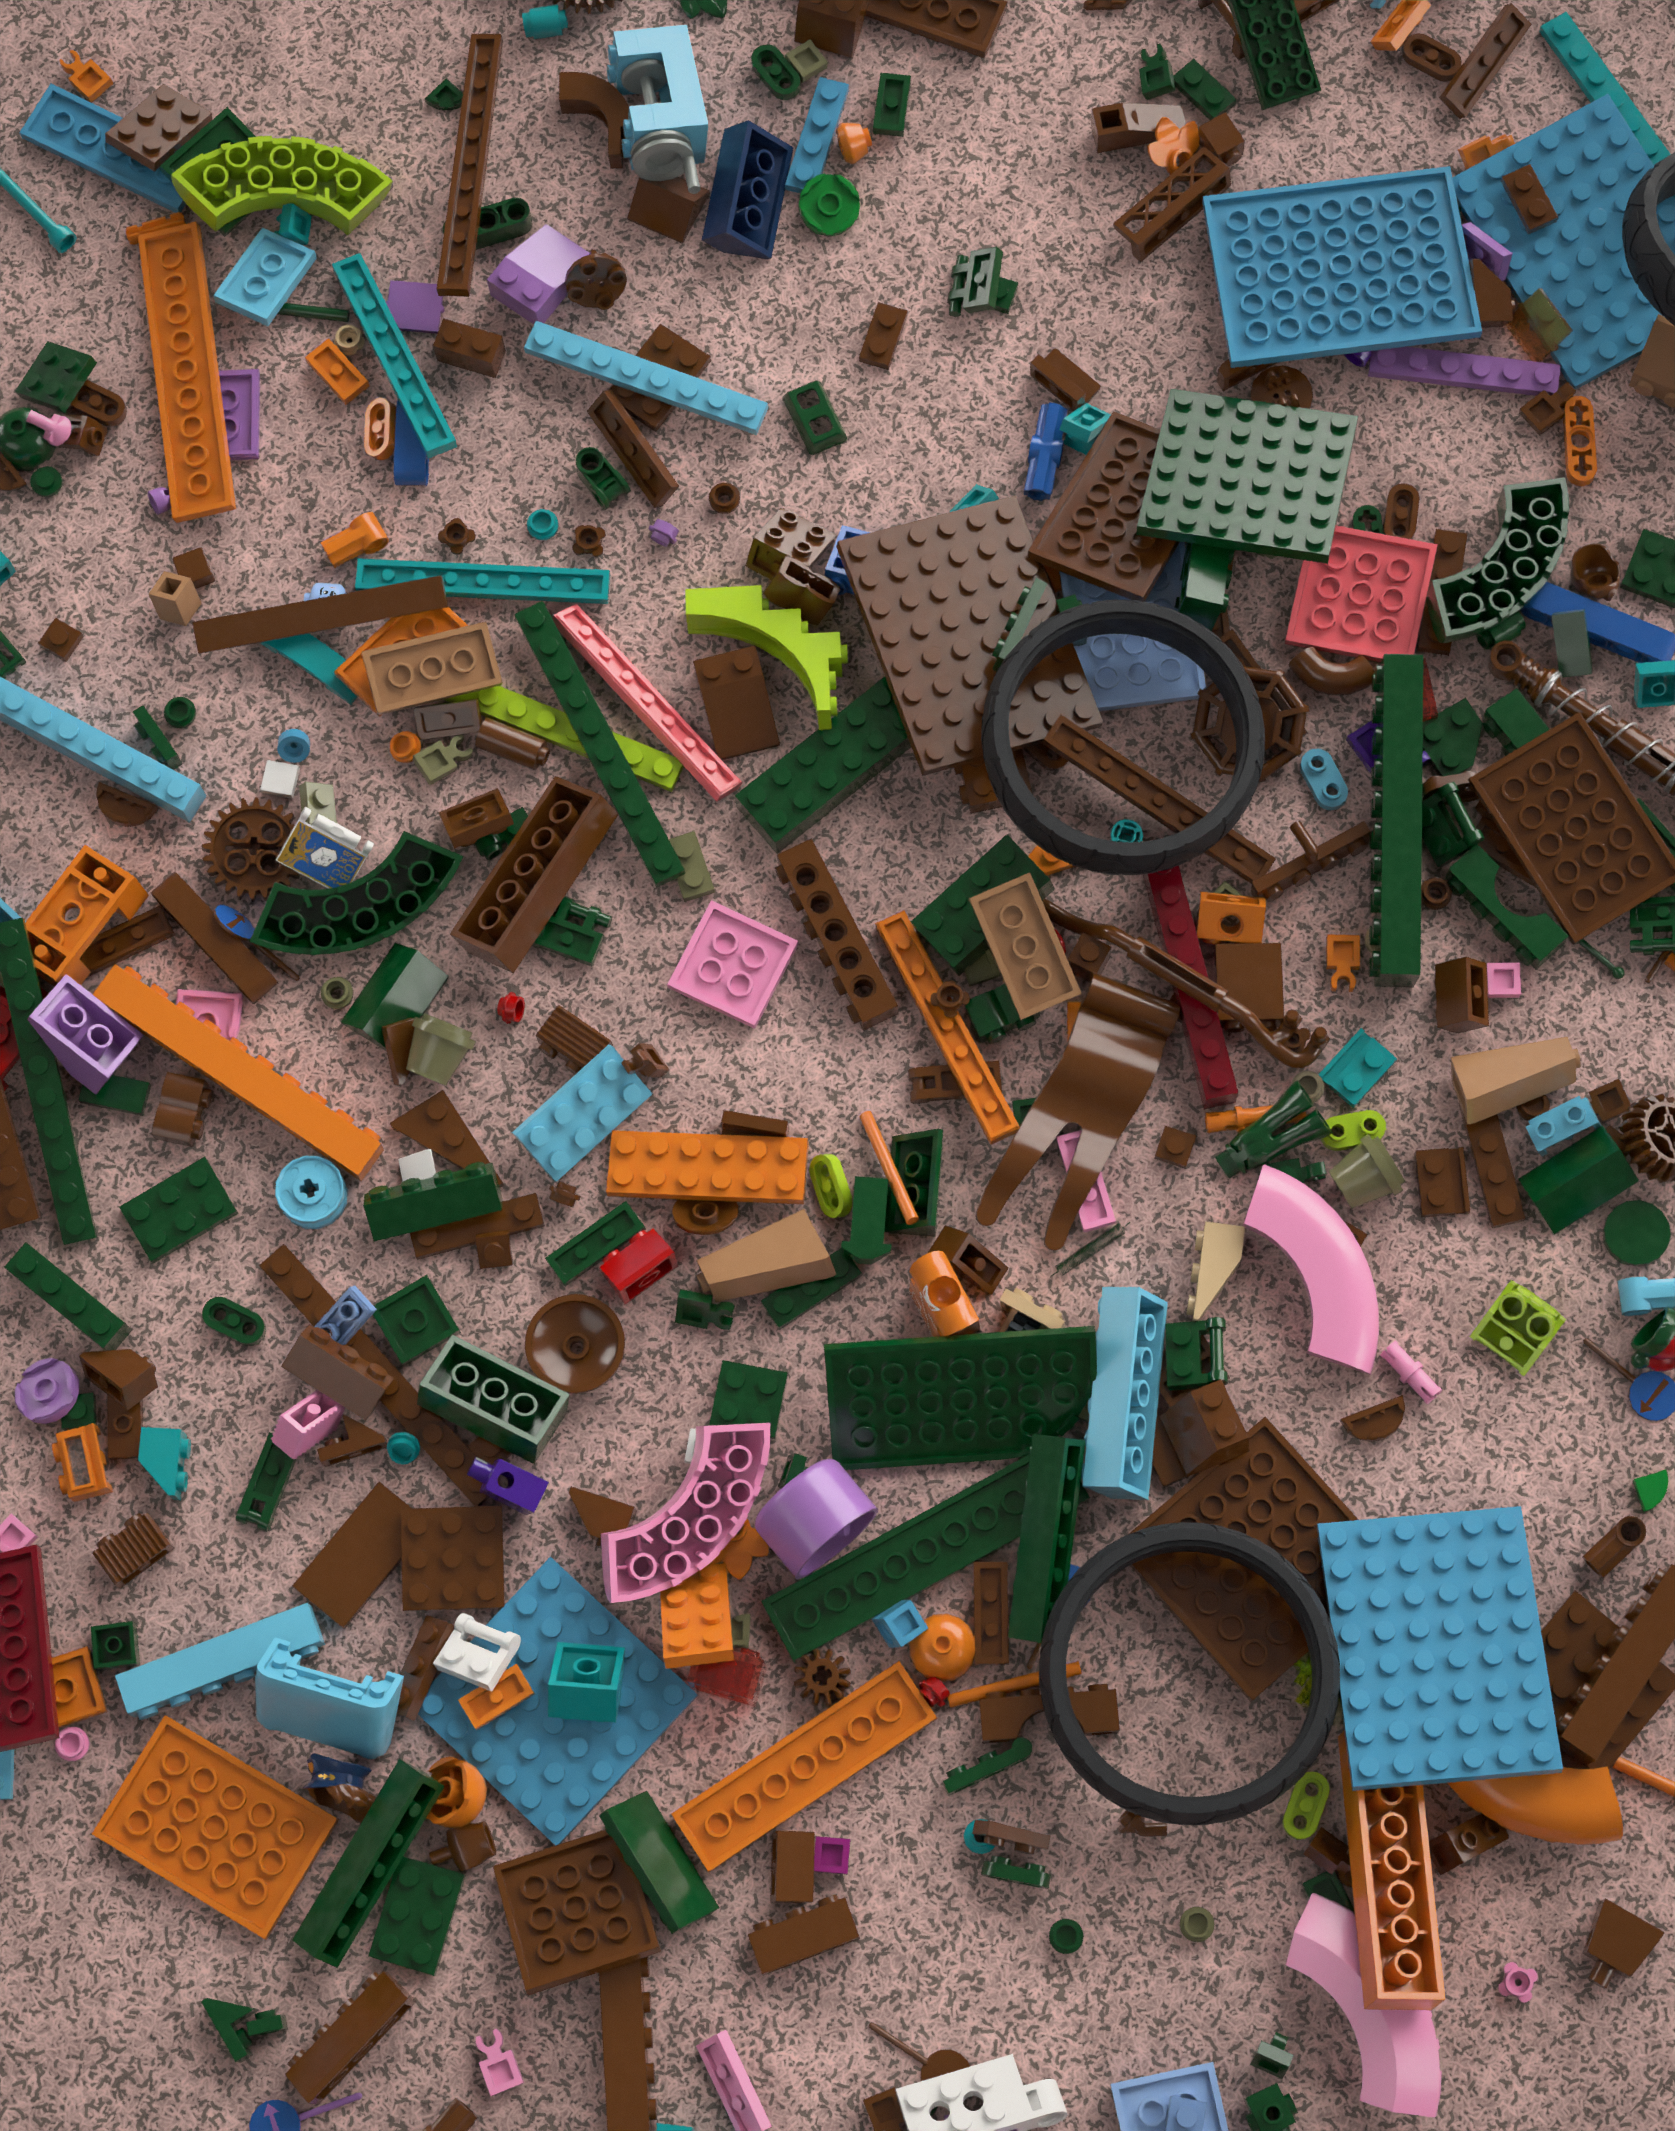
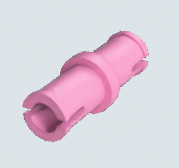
(1411, 1372)

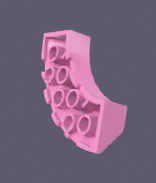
(1394, 2045)

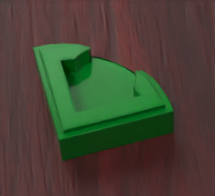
(1651, 1489)

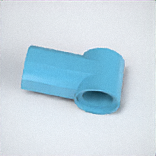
(1642, 1295)

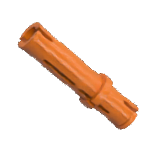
(1238, 1118)

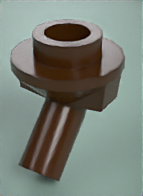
(1136, 1824)

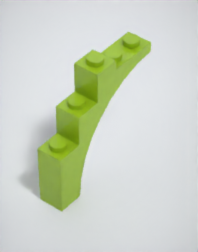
(746, 616)

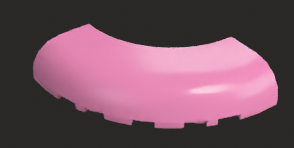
(1328, 1263)
(697, 1518)

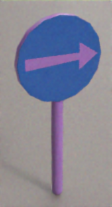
(281, 2116)

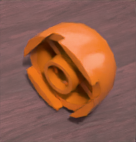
(944, 1648)
(462, 1795)

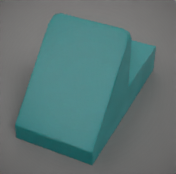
(1083, 427)

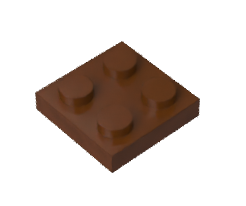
(476, 818)

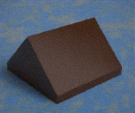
(666, 207)

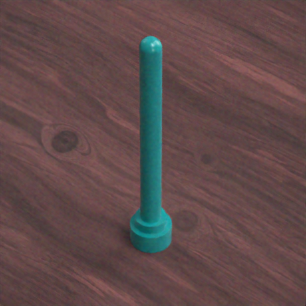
(60, 236)

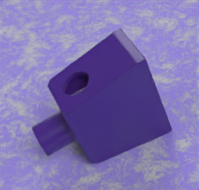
(523, 1488)

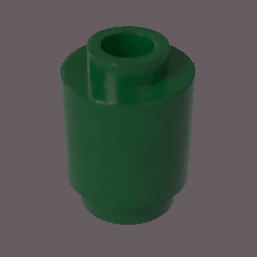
(1505, 631)

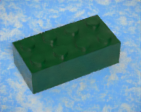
(950, 921)
(493, 1399)

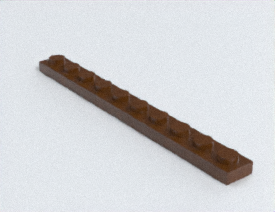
(469, 165)
(400, 1397)

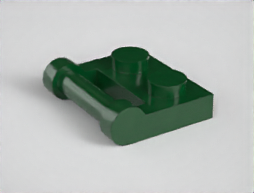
(1439, 829)
(1185, 1357)

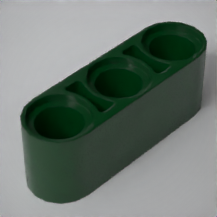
(504, 227)

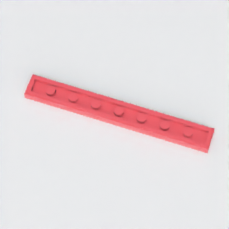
(646, 702)

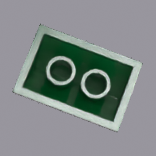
(396, 991)
(919, 1166)
(1578, 1179)

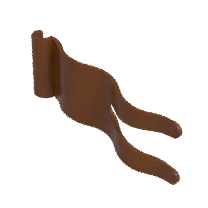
(1094, 1084)

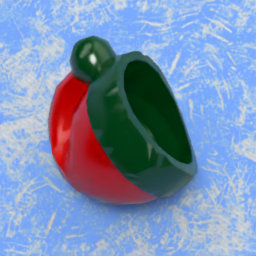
(1656, 1343)

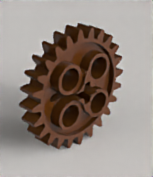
(256, 820)

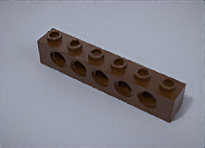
(806, 860)

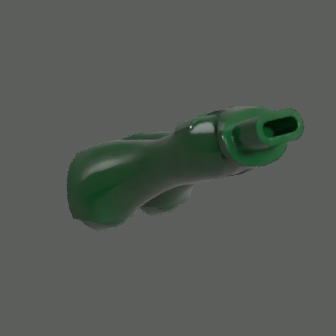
(1258, 1146)

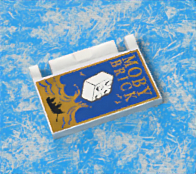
(323, 851)

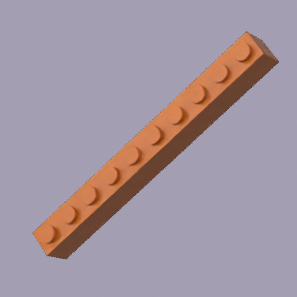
(239, 1072)

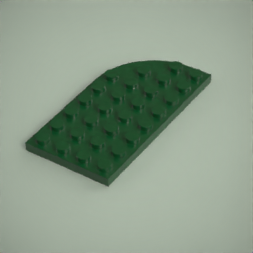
(955, 1395)

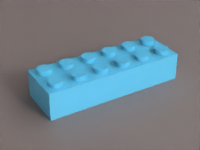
(1125, 1393)

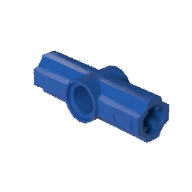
(1045, 452)

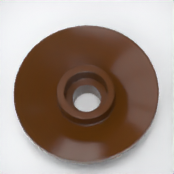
(704, 1216)

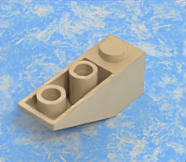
(1219, 1259)

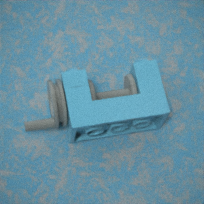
(668, 135)

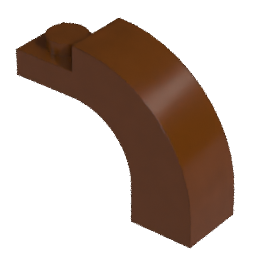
(596, 97)

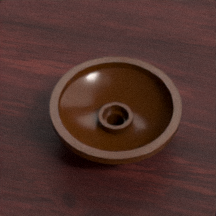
(572, 1321)

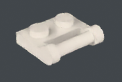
(474, 1662)

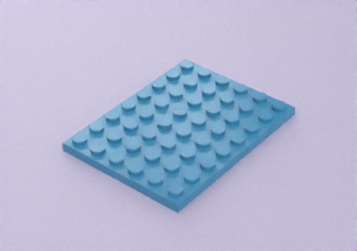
(1588, 172)
(1341, 267)
(1438, 1649)

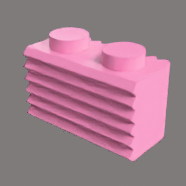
(307, 1424)

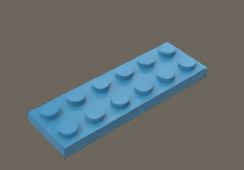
(77, 133)

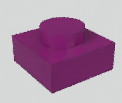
(831, 1855)

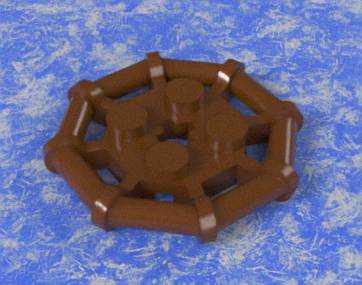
(1272, 720)

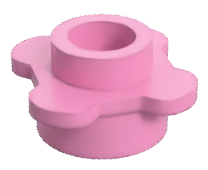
(1527, 1979)

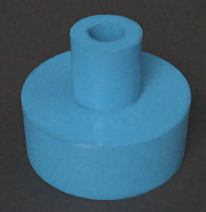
(293, 745)

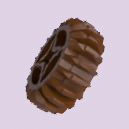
(1650, 1136)

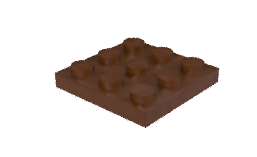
(452, 1558)

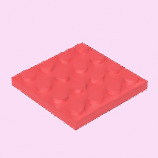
(1365, 597)

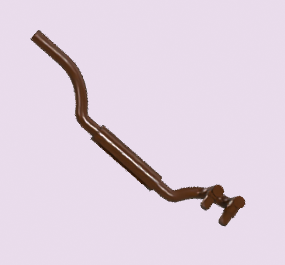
(1199, 988)

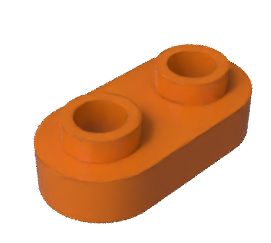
(380, 431)

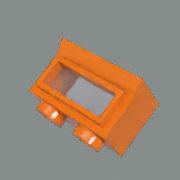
(81, 1463)

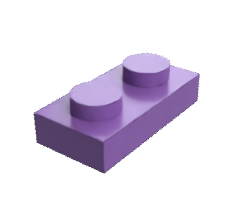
(1486, 249)

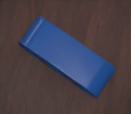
(410, 460)

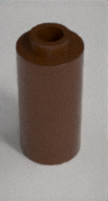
(512, 744)

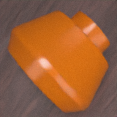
(853, 141)

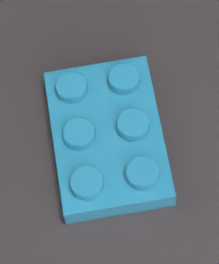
(265, 276)

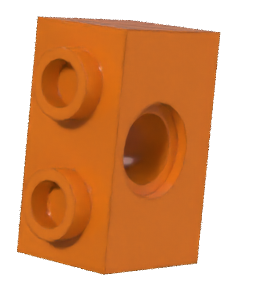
(1216, 906)

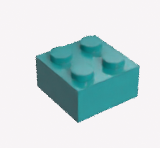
(1654, 684)

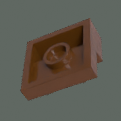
(977, 788)

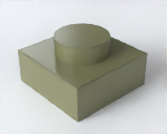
(807, 60)

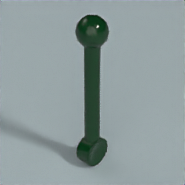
(1617, 972)

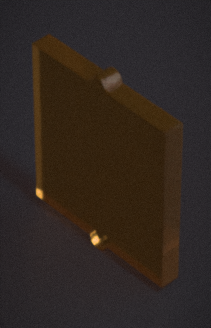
(1538, 326)

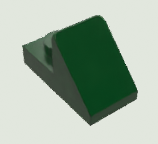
(225, 2018)

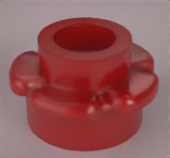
(511, 1008)
(934, 1691)

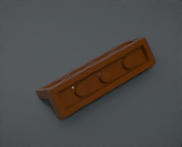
(1180, 211)

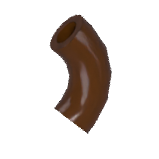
(1332, 677)

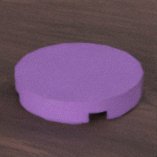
(47, 1391)

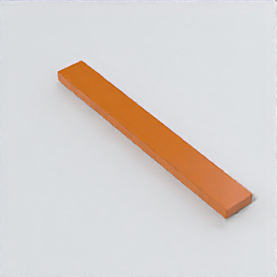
(949, 1033)

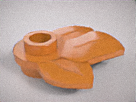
(1173, 143)
(740, 1551)

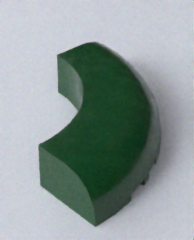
(1512, 571)
(361, 910)

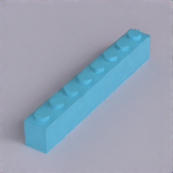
(99, 751)

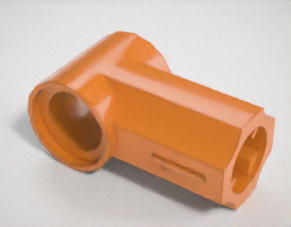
(362, 536)

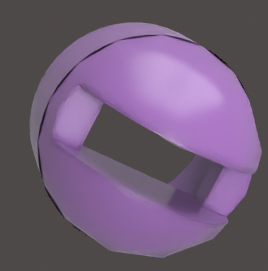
(159, 499)

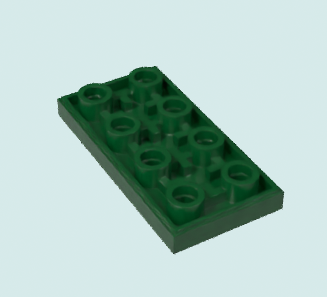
(1275, 50)
(658, 1862)

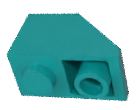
(163, 1456)

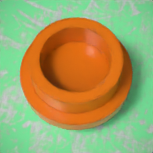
(404, 746)

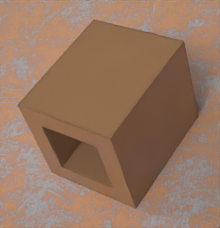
(175, 598)

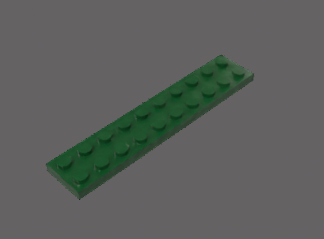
(902, 1562)

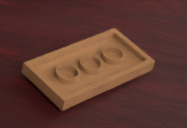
(431, 668)
(1025, 946)

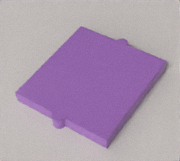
(415, 306)

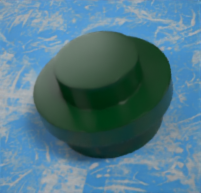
(46, 481)
(180, 712)
(1066, 1936)

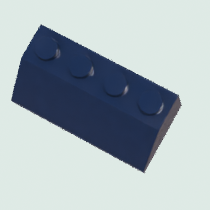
(747, 191)

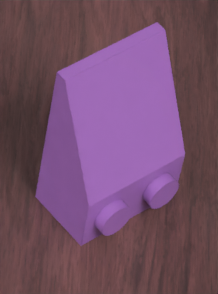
(534, 274)
(84, 1033)

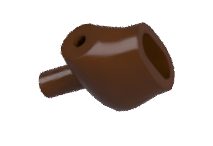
(466, 1846)

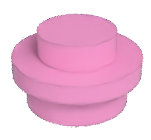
(72, 1744)

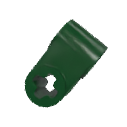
(604, 481)

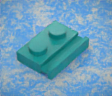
(1357, 1068)

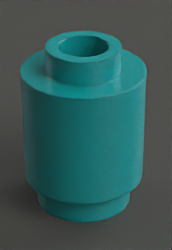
(544, 22)

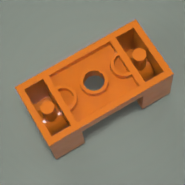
(98, 891)

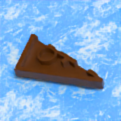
(440, 1128)

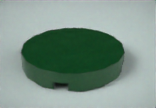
(1636, 1233)

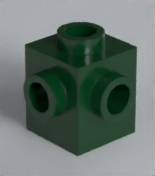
(1261, 2101)

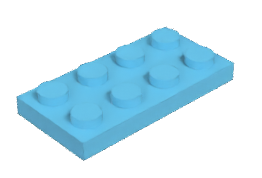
(581, 1113)

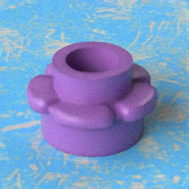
(663, 532)

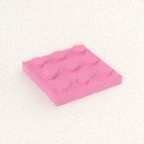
(733, 964)

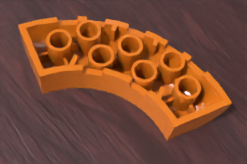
(1555, 1807)

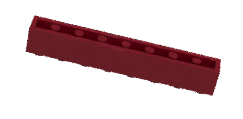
(1199, 1023)

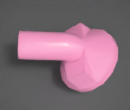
(56, 429)

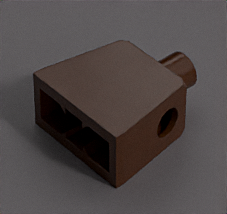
(1618, 1942)

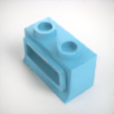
(1561, 1123)

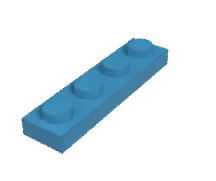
(817, 133)

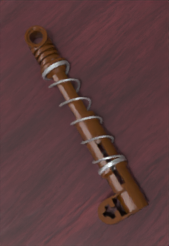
(1620, 737)

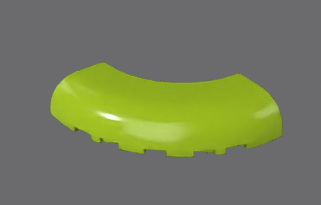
(281, 172)

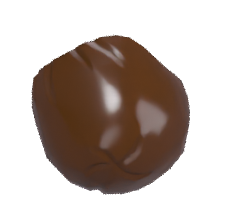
(1595, 572)

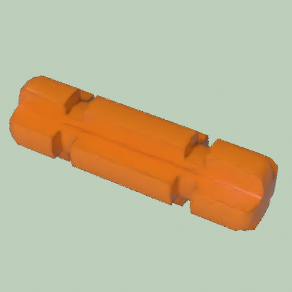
(154, 225)

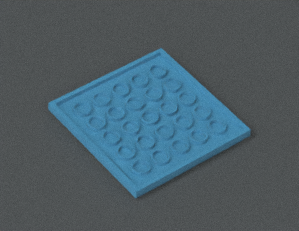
(548, 1764)

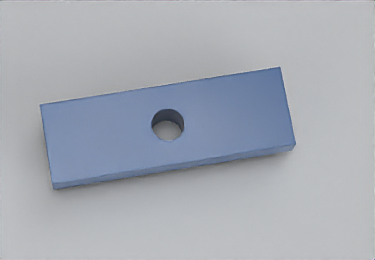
(347, 1315)

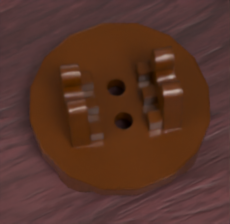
(597, 269)
(1278, 381)

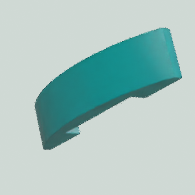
(315, 659)

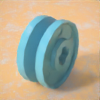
(328, 1199)

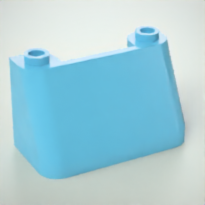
(324, 1705)

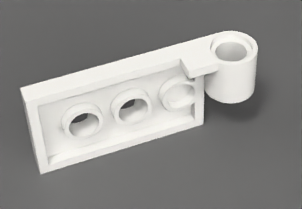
(999, 2086)

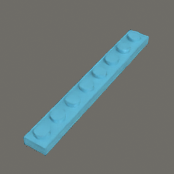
(646, 377)

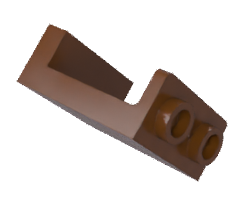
(1254, 979)

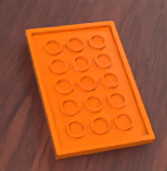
(215, 1827)

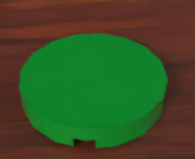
(829, 204)

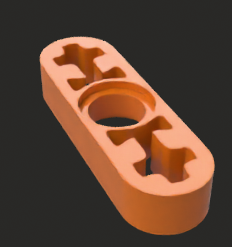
(1586, 429)

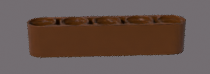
(221, 947)

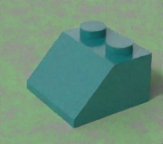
(586, 1682)

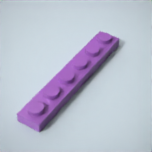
(1465, 370)

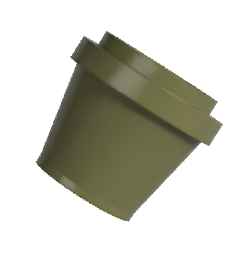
(437, 1048)
(1367, 1173)

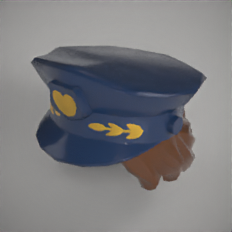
(339, 1786)

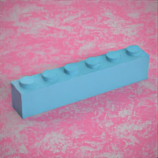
(216, 1662)

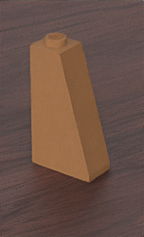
(1511, 1076)
(767, 1260)

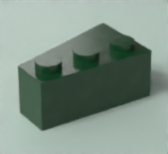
(1204, 583)

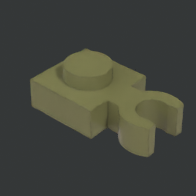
(439, 761)

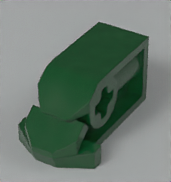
(868, 1221)

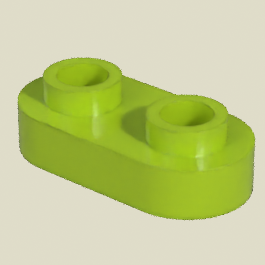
(1353, 1129)
(830, 1185)
(1306, 1806)

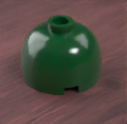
(22, 441)

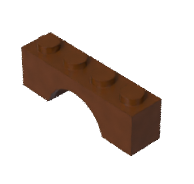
(1005, 1716)

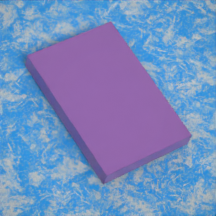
(241, 411)

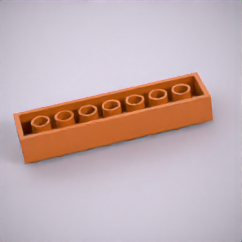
(1392, 1895)

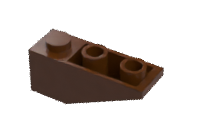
(1130, 124)

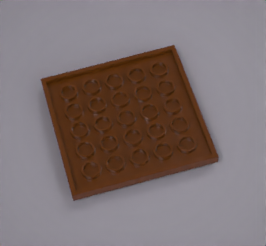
(1223, 1603)

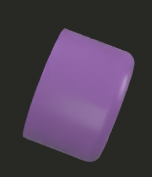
(814, 1517)

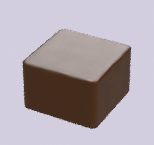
(195, 566)

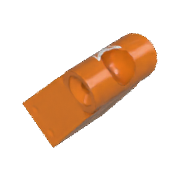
(941, 1297)

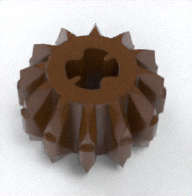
(832, 1682)

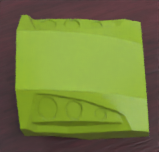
(1518, 1326)

